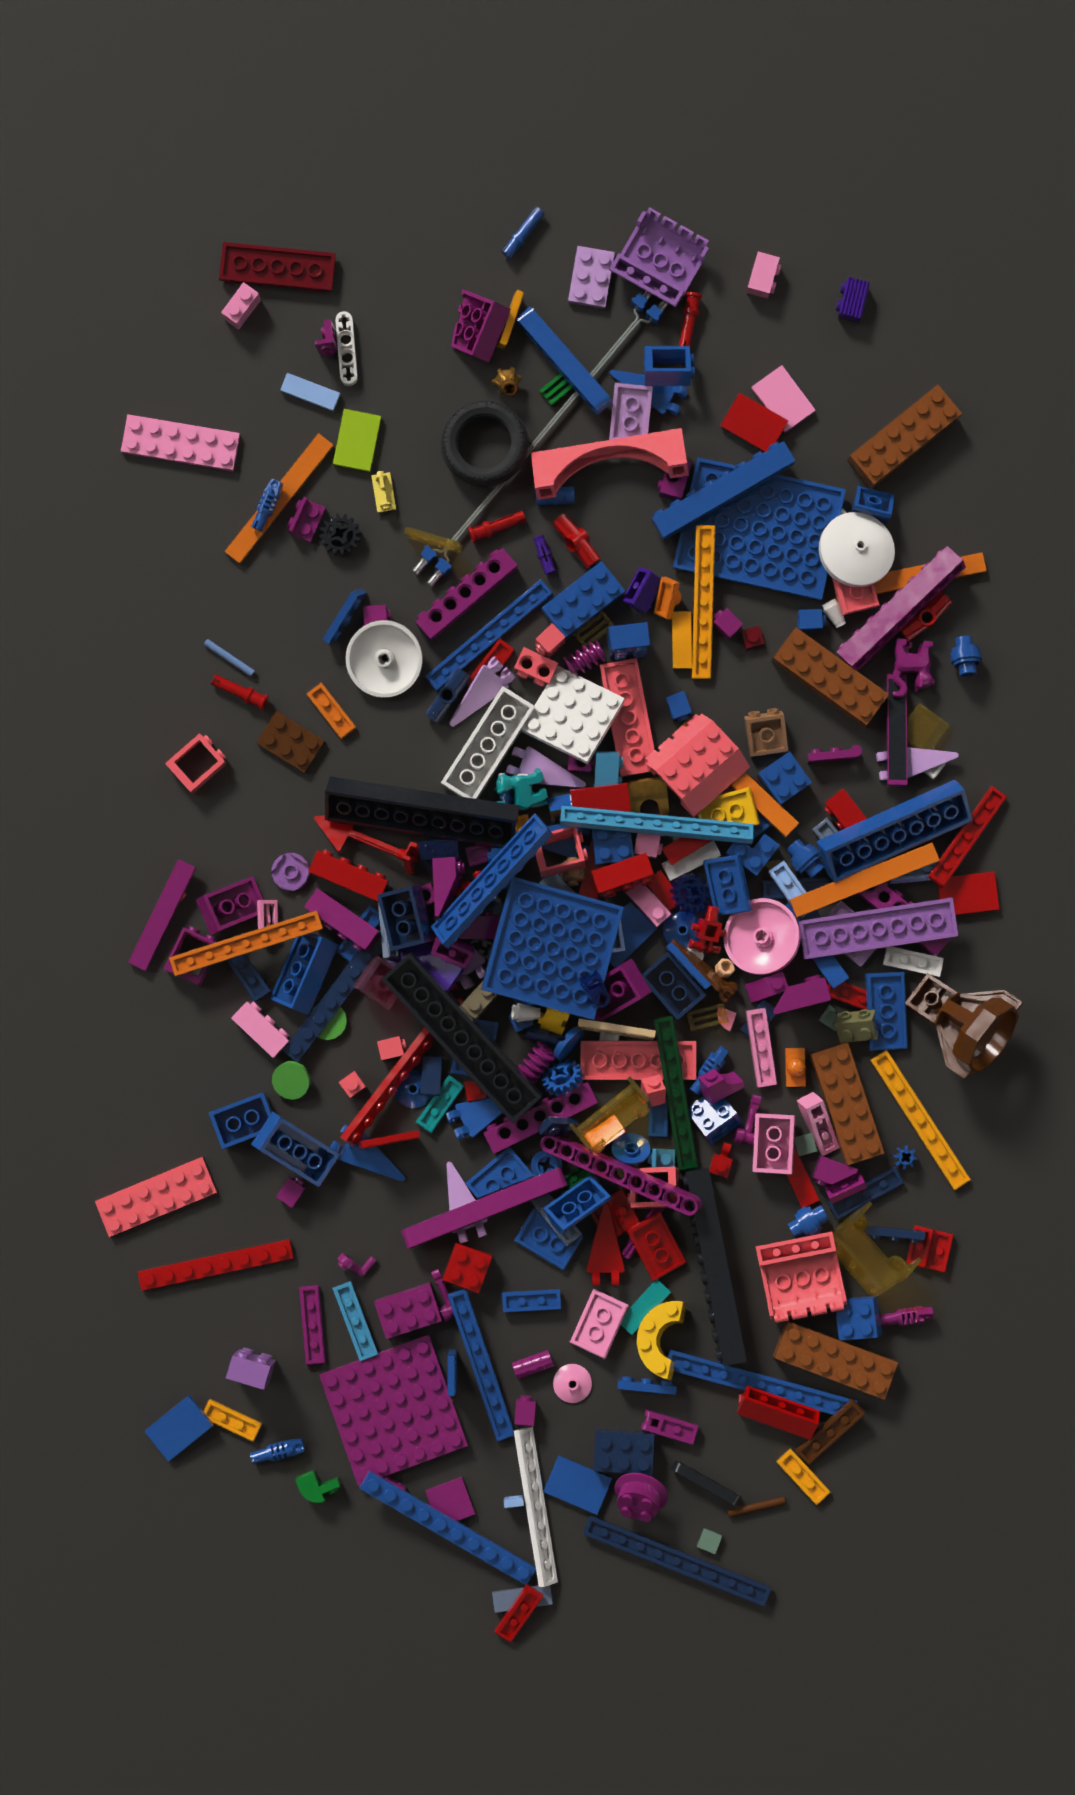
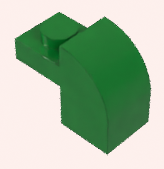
(314, 1490)

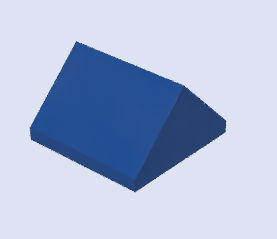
(873, 503)

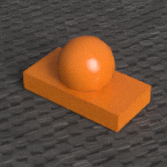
(667, 597)
(795, 1067)

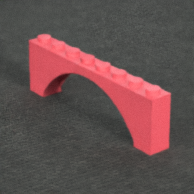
(661, 449)

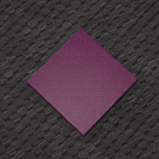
(451, 1499)

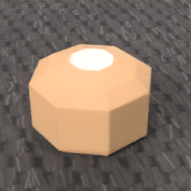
(724, 968)

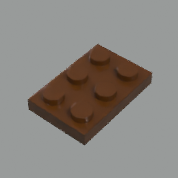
(290, 742)

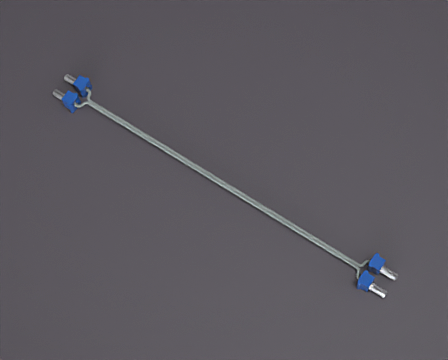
(443, 566)

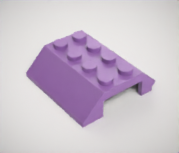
(661, 257)

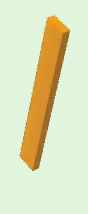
(703, 602)
(920, 1120)

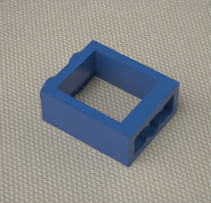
(668, 376)

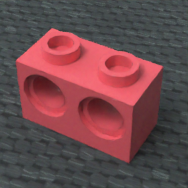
(549, 641)
(538, 662)

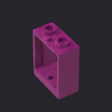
(177, 948)

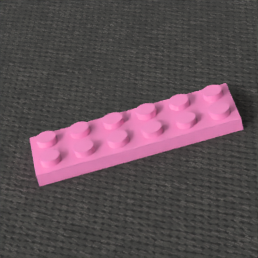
(180, 443)

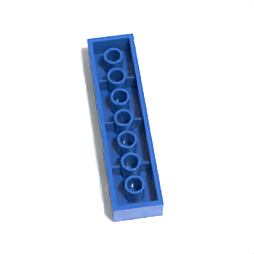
(894, 830)

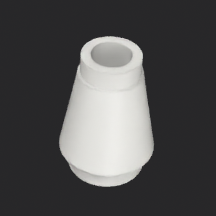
(833, 612)
(525, 1013)

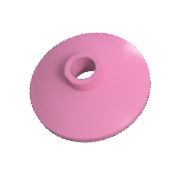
(569, 1373)

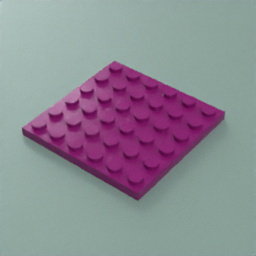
(393, 1409)

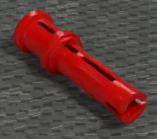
(690, 312)
(488, 528)
(248, 695)

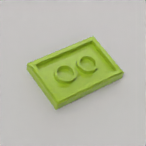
(357, 440)

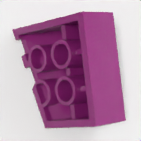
(479, 325)
(804, 994)

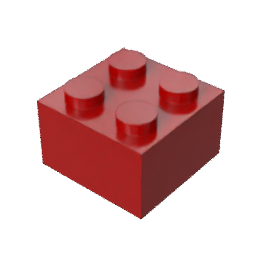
(467, 1267)

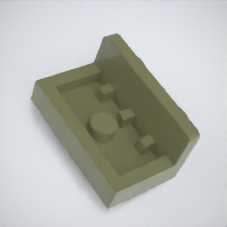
(856, 1026)

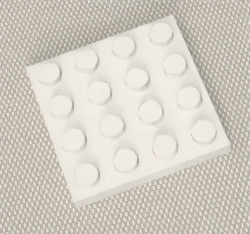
(573, 715)

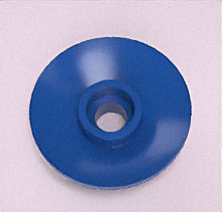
(672, 925)
(410, 1099)
(631, 1143)

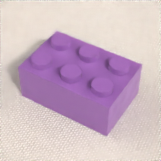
(251, 1368)

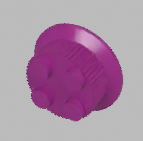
(640, 1496)

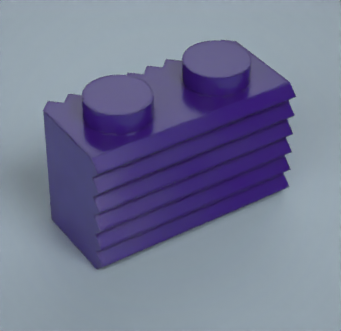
(853, 299)
(642, 590)

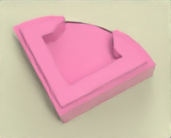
(731, 1016)

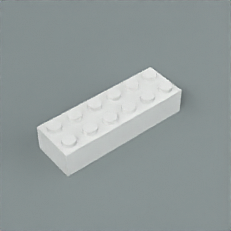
(488, 745)

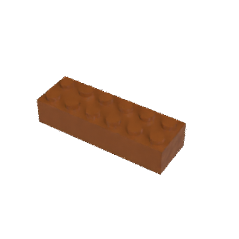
(904, 436)
(830, 677)
(846, 1103)
(835, 1359)

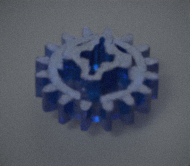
(690, 893)

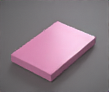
(784, 397)
(599, 1323)

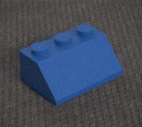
(576, 1204)

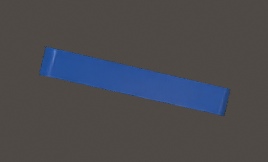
(563, 360)

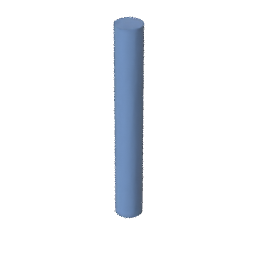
(230, 658)

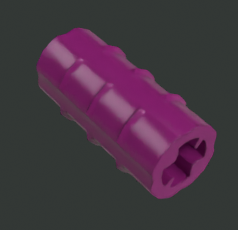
(532, 1364)

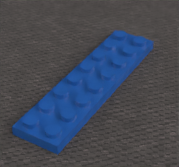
(491, 880)

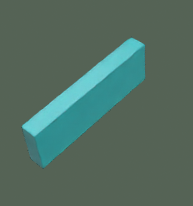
(440, 1104)
(647, 1301)

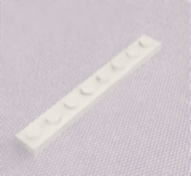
(535, 1506)

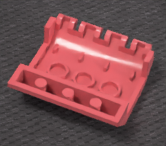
(698, 763)
(801, 1277)

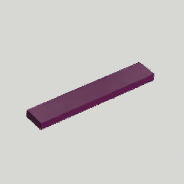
(162, 915)

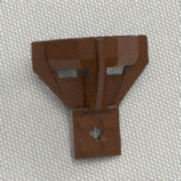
(969, 1025)

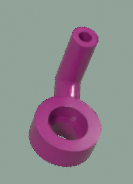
(347, 1263)

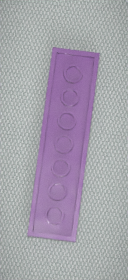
(878, 928)

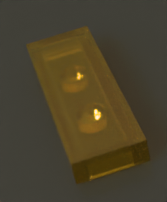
(433, 539)

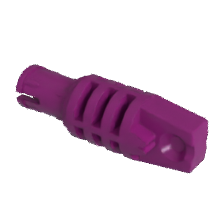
(907, 1316)

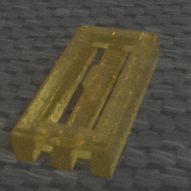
(587, 625)
(723, 1012)

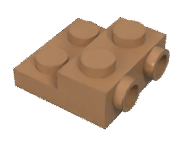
(766, 732)

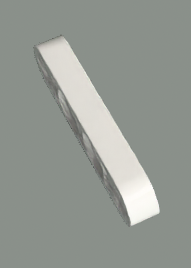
(346, 348)

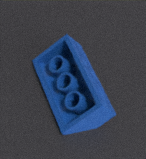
(304, 972)

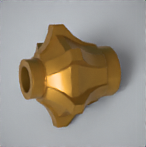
(507, 381)

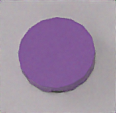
(290, 871)

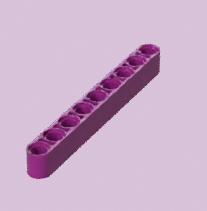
(630, 1174)
(484, 1208)

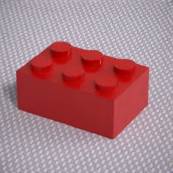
(623, 875)

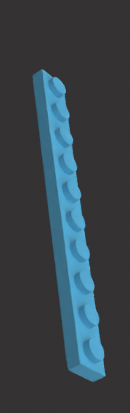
(656, 824)

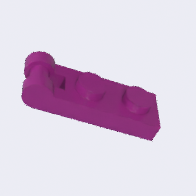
(834, 754)
(670, 1427)

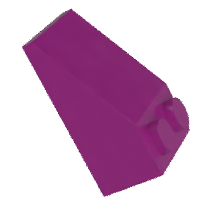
(446, 879)
(230, 905)

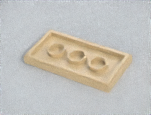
(614, 1029)

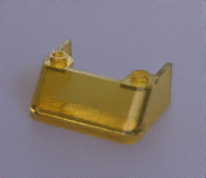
(612, 1118)
(864, 1257)

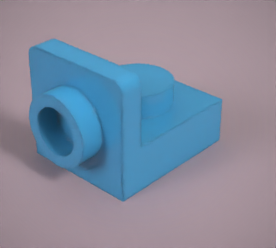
(661, 1158)

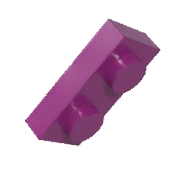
(845, 1187)

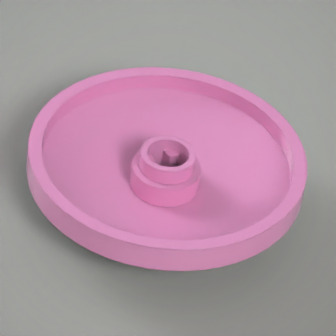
(762, 938)

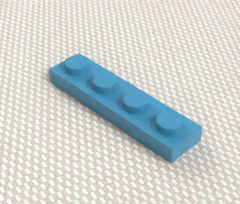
(355, 1321)

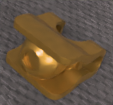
(648, 789)

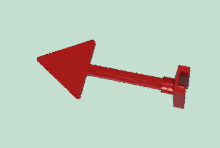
(339, 833)

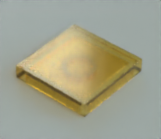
(924, 728)

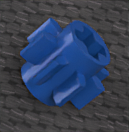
(910, 1157)

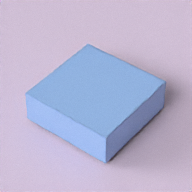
(513, 1501)

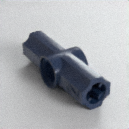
(440, 706)

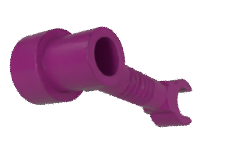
(746, 1135)
(446, 1310)

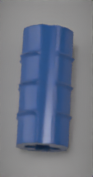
(564, 496)

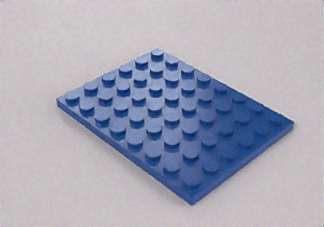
(766, 534)

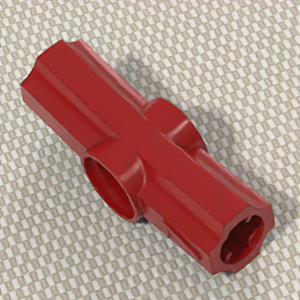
(576, 540)
(934, 609)

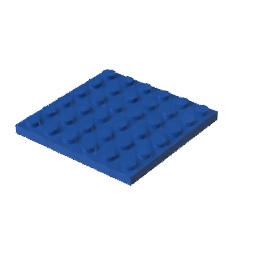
(548, 943)

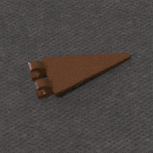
(724, 987)

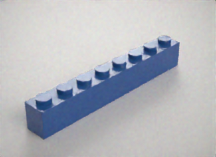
(722, 491)

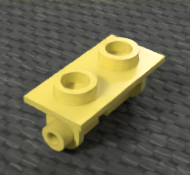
(383, 492)

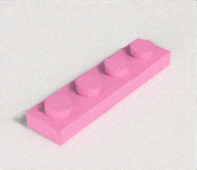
(761, 1047)

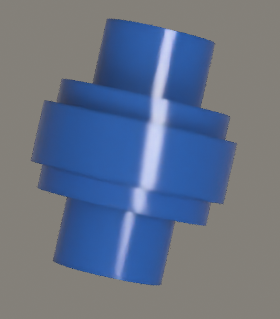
(965, 656)
(805, 858)
(808, 1221)

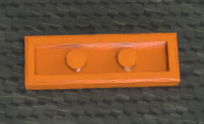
(331, 711)

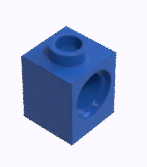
(811, 620)
(678, 706)

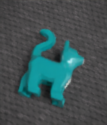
(522, 789)

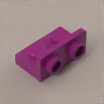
(329, 345)
(306, 519)

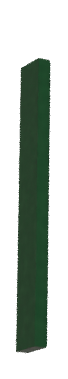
(675, 1093)

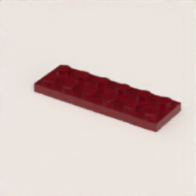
(277, 267)

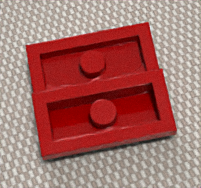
(621, 1213)
(933, 1250)

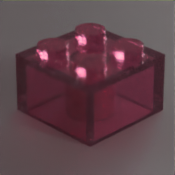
(372, 986)

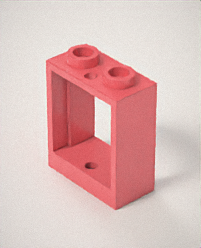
(206, 741)
(558, 835)
(673, 1178)

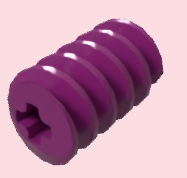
(584, 659)
(537, 1062)

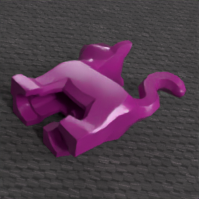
(912, 663)

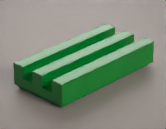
(553, 391)

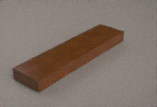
(830, 1431)

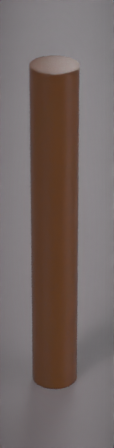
(756, 1506)

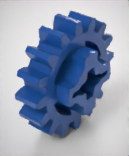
(562, 1077)

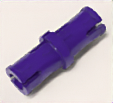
(547, 566)

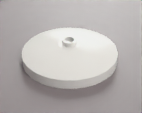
(856, 549)
(379, 676)

